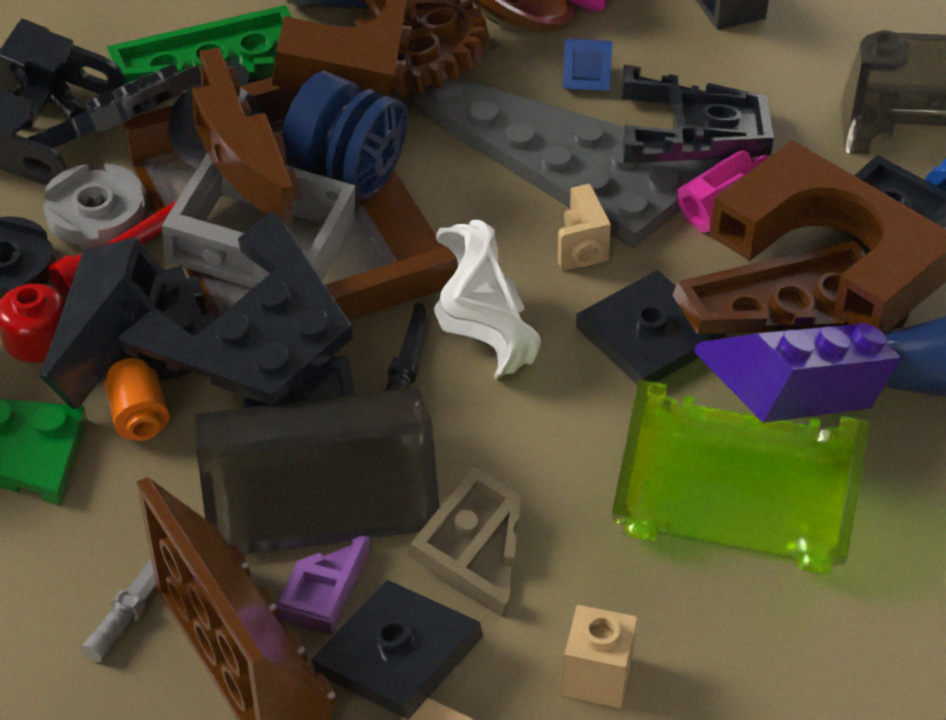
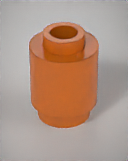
(135, 400)

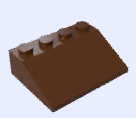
(227, 617)

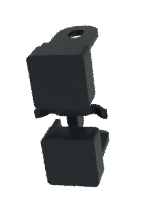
(25, 64)

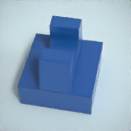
(587, 64)

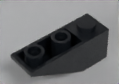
(107, 296)

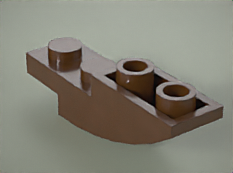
(241, 142)

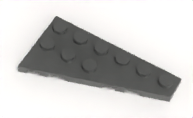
(562, 151)

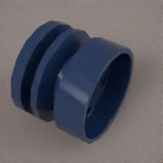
(345, 133)

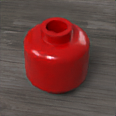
(29, 321)

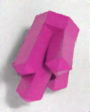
(698, 195)

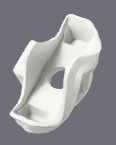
(481, 300)

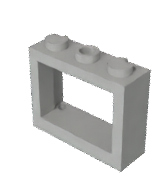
(216, 249)

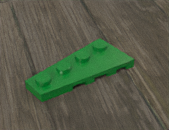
(39, 446)

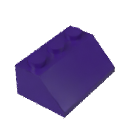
(803, 369)

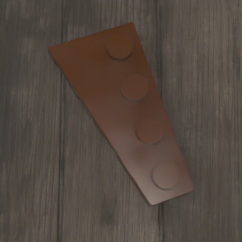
(770, 294)

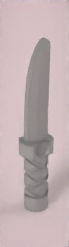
(126, 607)

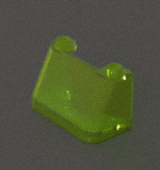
(740, 480)

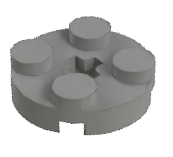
(91, 227)

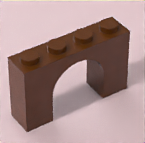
(355, 53)
(807, 190)

